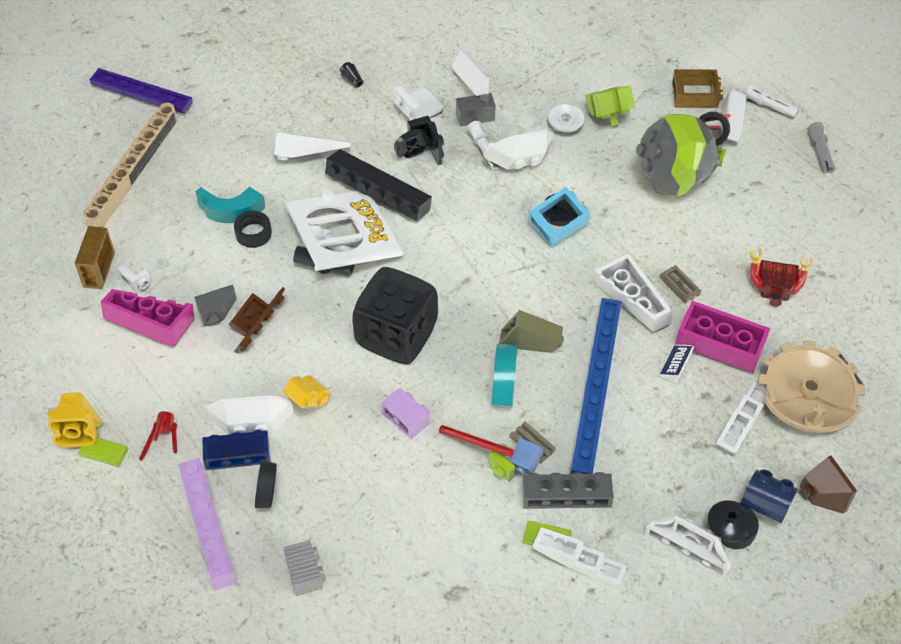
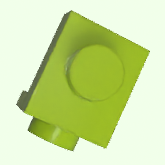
(501, 466)

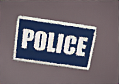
(676, 363)

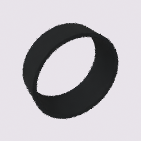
(265, 484)

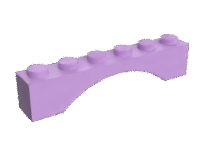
(207, 524)

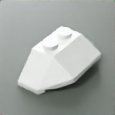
(519, 149)
(250, 413)
(690, 542)

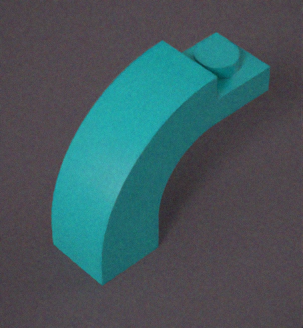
(229, 209)
(504, 374)

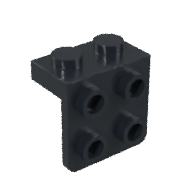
(436, 140)

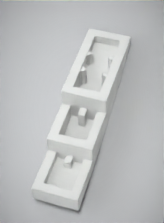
(743, 419)
(582, 559)

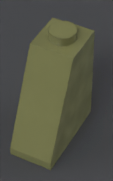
(531, 333)

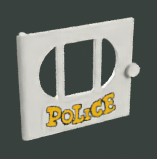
(373, 230)

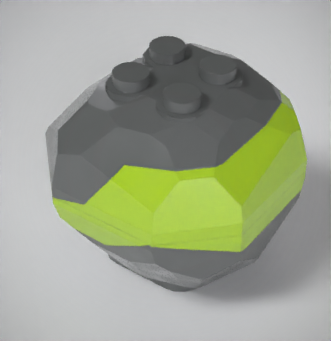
(678, 154)

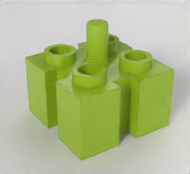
(610, 102)

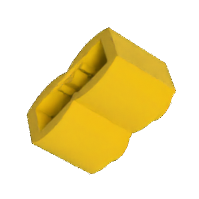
(306, 391)

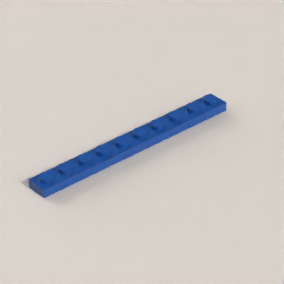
(596, 387)

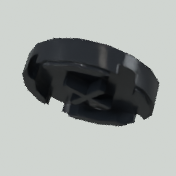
(411, 143)
(560, 214)

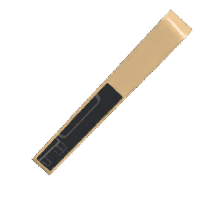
(130, 166)

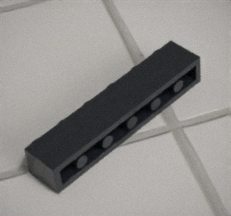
(378, 185)

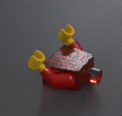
(777, 279)

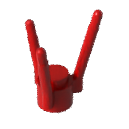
(163, 425)

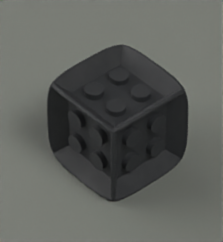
(395, 315)

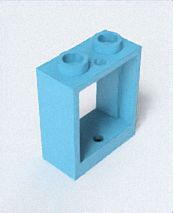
(545, 229)

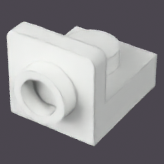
(132, 280)

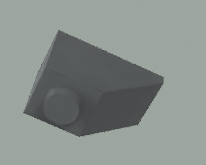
(215, 304)

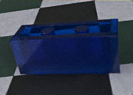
(236, 449)

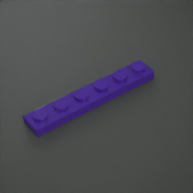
(140, 90)

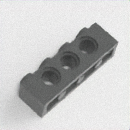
(577, 497)

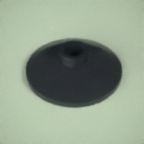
(726, 528)

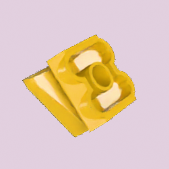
(73, 421)

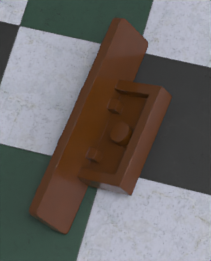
(250, 316)

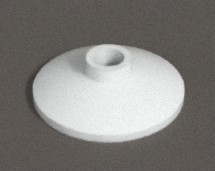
(566, 118)

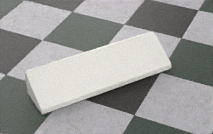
(471, 74)

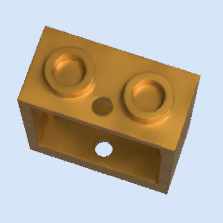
(696, 77)
(94, 257)

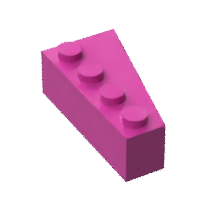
(148, 316)

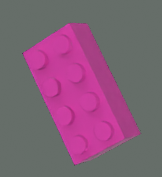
(723, 336)

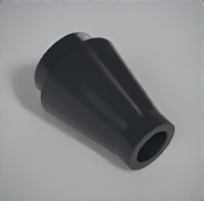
(351, 74)

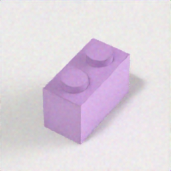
(406, 413)

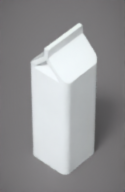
(735, 105)

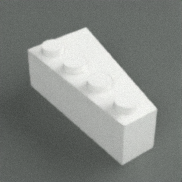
(627, 283)

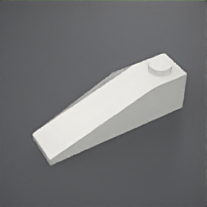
(295, 145)

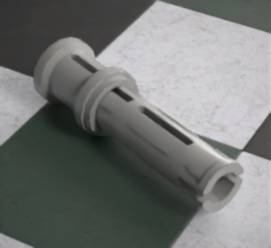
(820, 141)

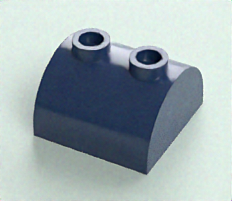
(769, 495)

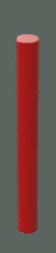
(476, 441)

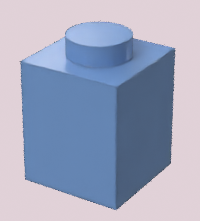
(526, 456)

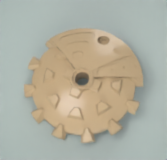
(831, 382)

